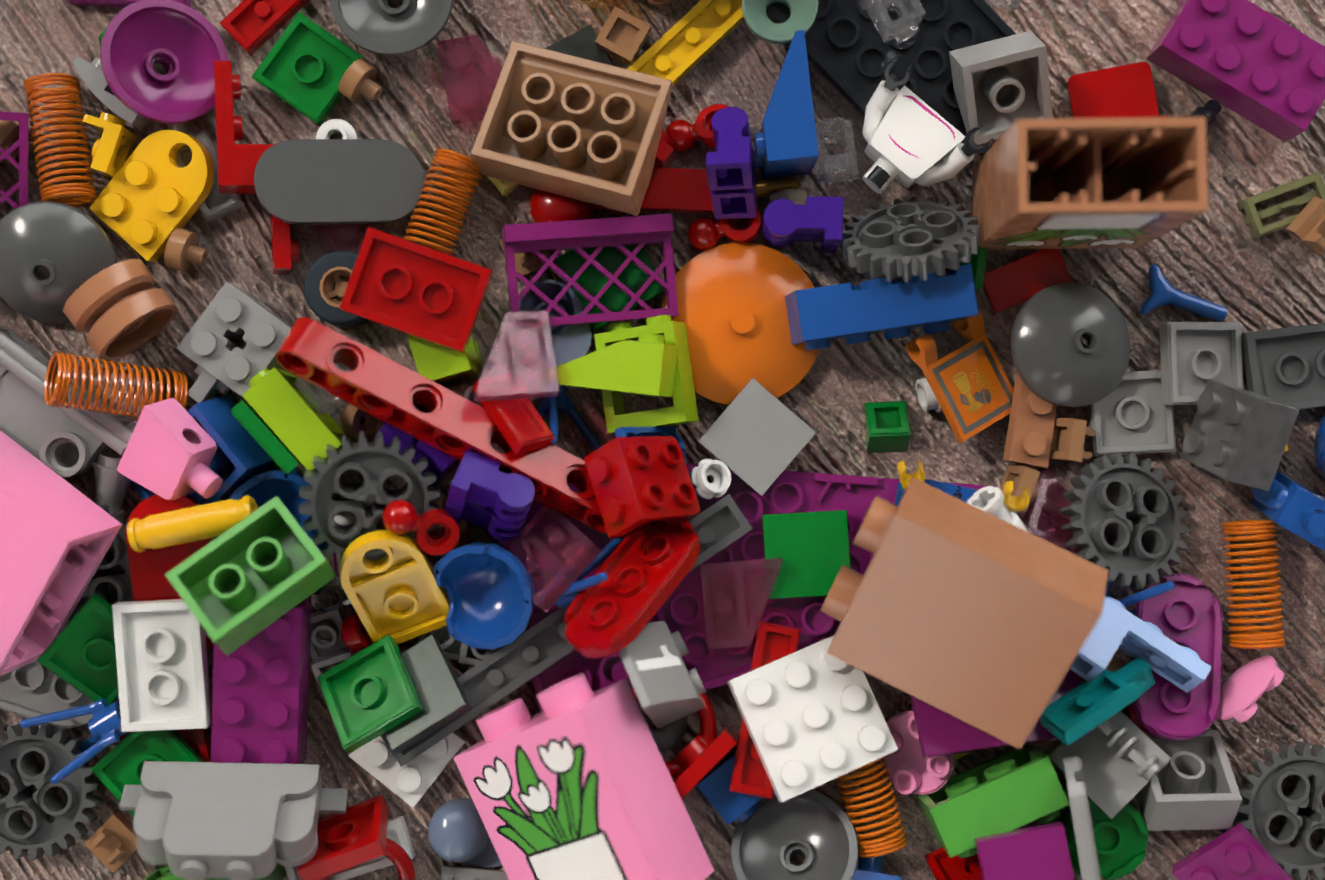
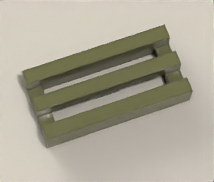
(1254, 218)

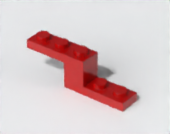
(238, 162)

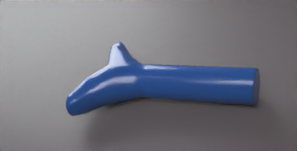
(1164, 293)

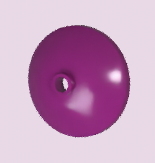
(165, 35)

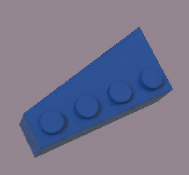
(880, 307)

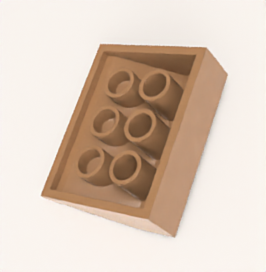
(573, 127)

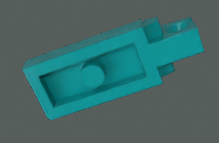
(1096, 701)

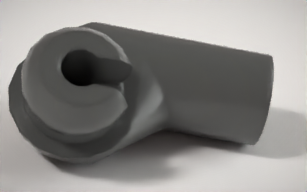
(668, 735)

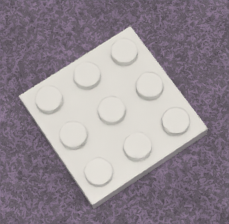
(811, 719)

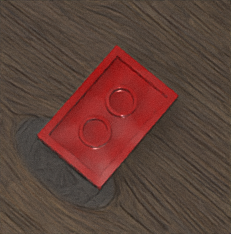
(416, 290)

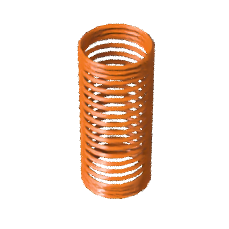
(59, 110)
(461, 179)
(59, 378)
(1254, 639)
(880, 841)

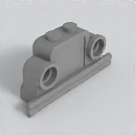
(58, 437)
(229, 816)

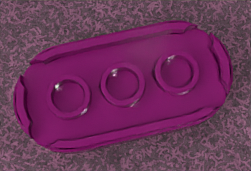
(1191, 620)

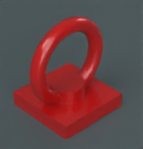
(702, 751)
(354, 839)

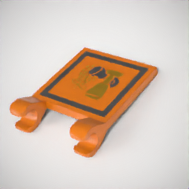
(967, 380)

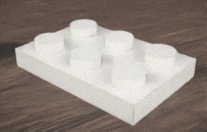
(161, 666)

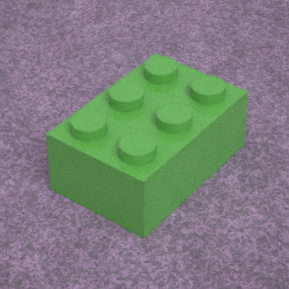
(251, 575)
(993, 799)

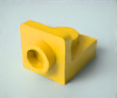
(113, 146)

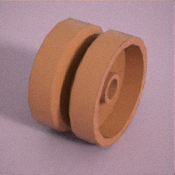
(120, 309)

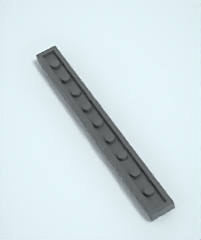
(546, 640)

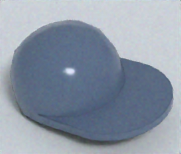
(568, 340)
(460, 835)

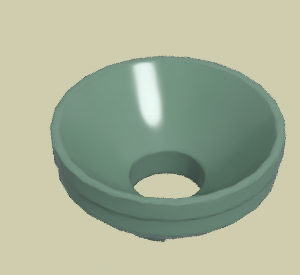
(801, 18)

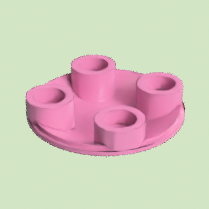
(1246, 687)
(907, 767)

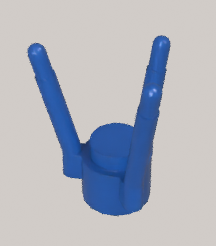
(104, 727)

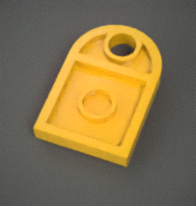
(154, 193)
(395, 592)

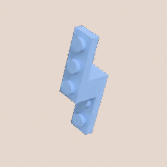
(1139, 639)

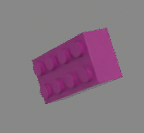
(1245, 62)
(264, 694)

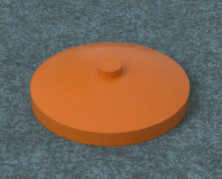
(740, 320)

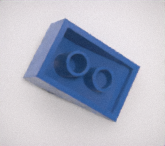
(788, 129)
(237, 452)

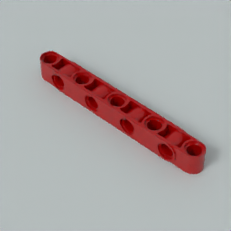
(452, 424)

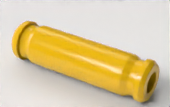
(188, 524)

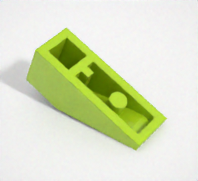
(625, 366)

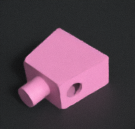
(170, 453)

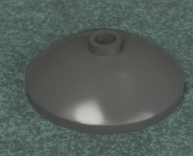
(391, 30)
(53, 237)
(1050, 351)
(803, 826)

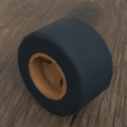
(326, 285)

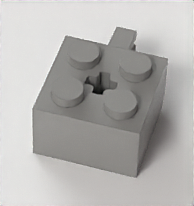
(215, 346)

